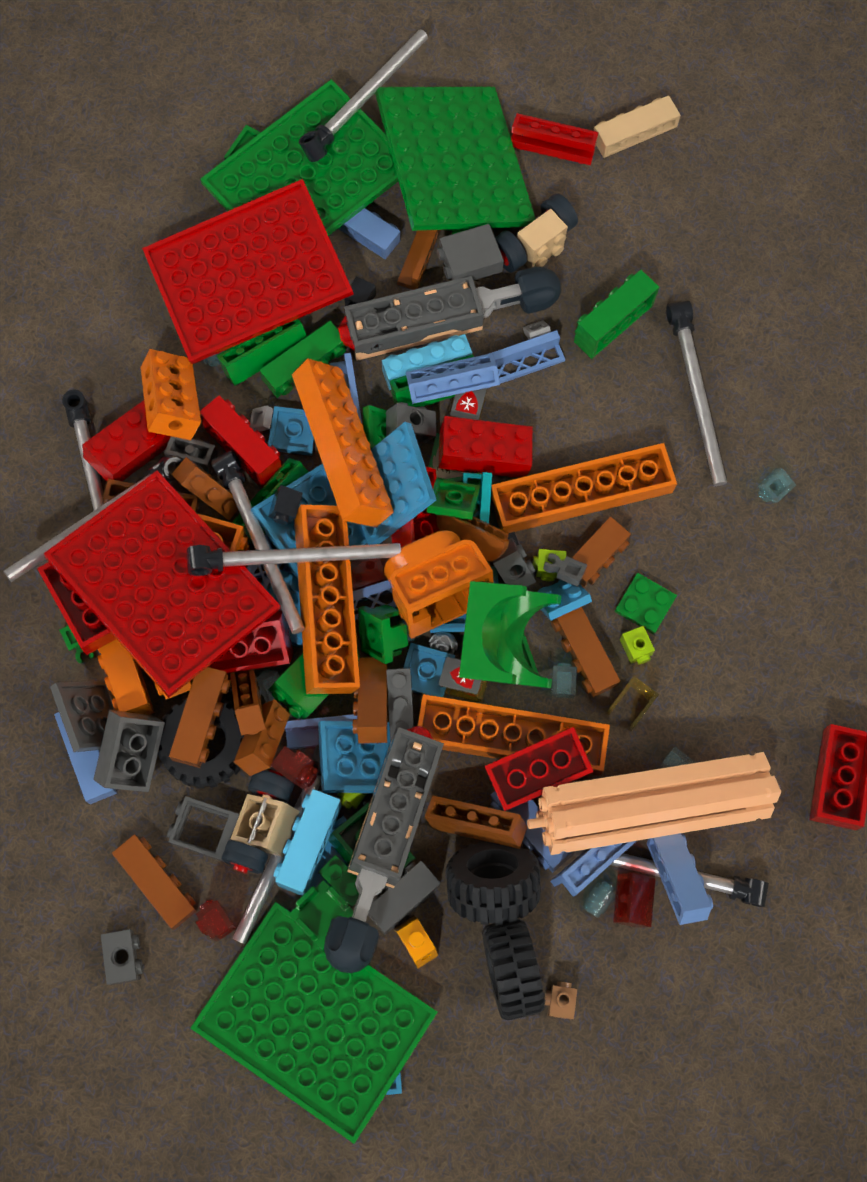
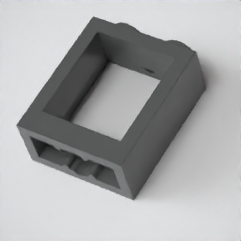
(183, 810)

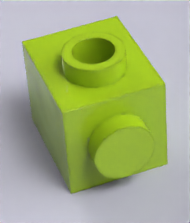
(541, 558)
(637, 645)

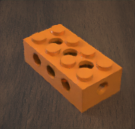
(170, 395)

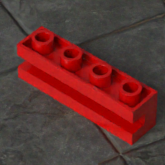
(554, 139)

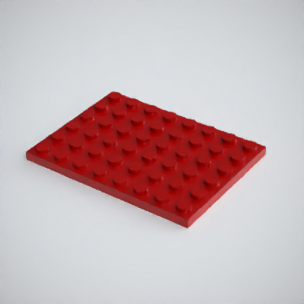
(247, 271)
(137, 582)

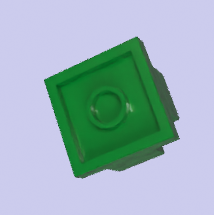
(377, 636)
(317, 909)

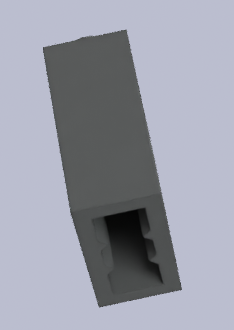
(470, 254)

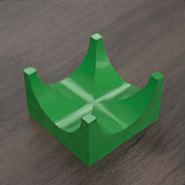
(496, 630)

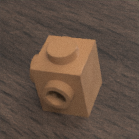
(561, 1000)

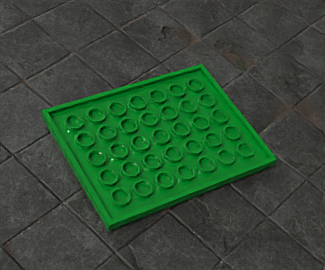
(454, 158)
(340, 184)
(313, 1030)

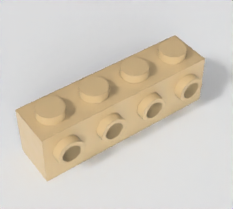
(636, 126)

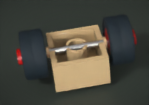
(540, 238)
(262, 823)

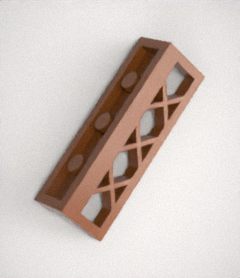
(418, 258)

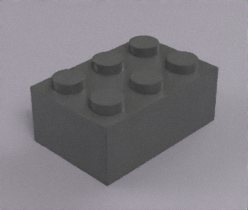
(128, 751)
(404, 898)

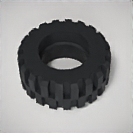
(210, 772)
(493, 882)
(513, 969)

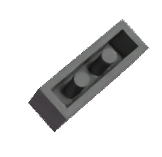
(400, 699)

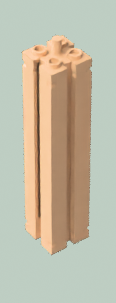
(656, 803)

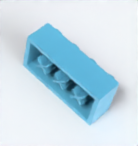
(308, 843)

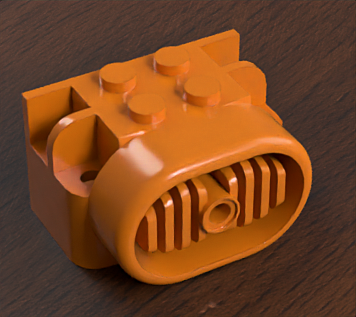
(434, 579)

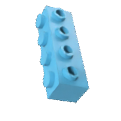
(430, 355)

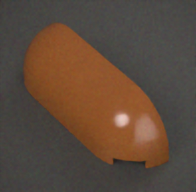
(489, 539)

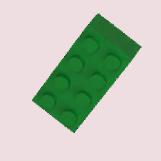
(615, 313)

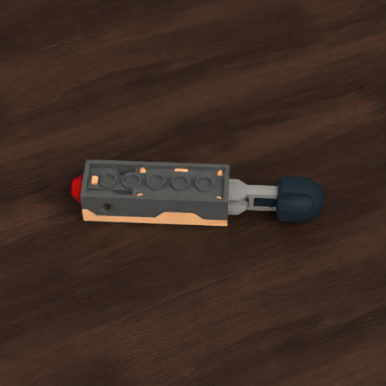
(440, 311)
(384, 842)

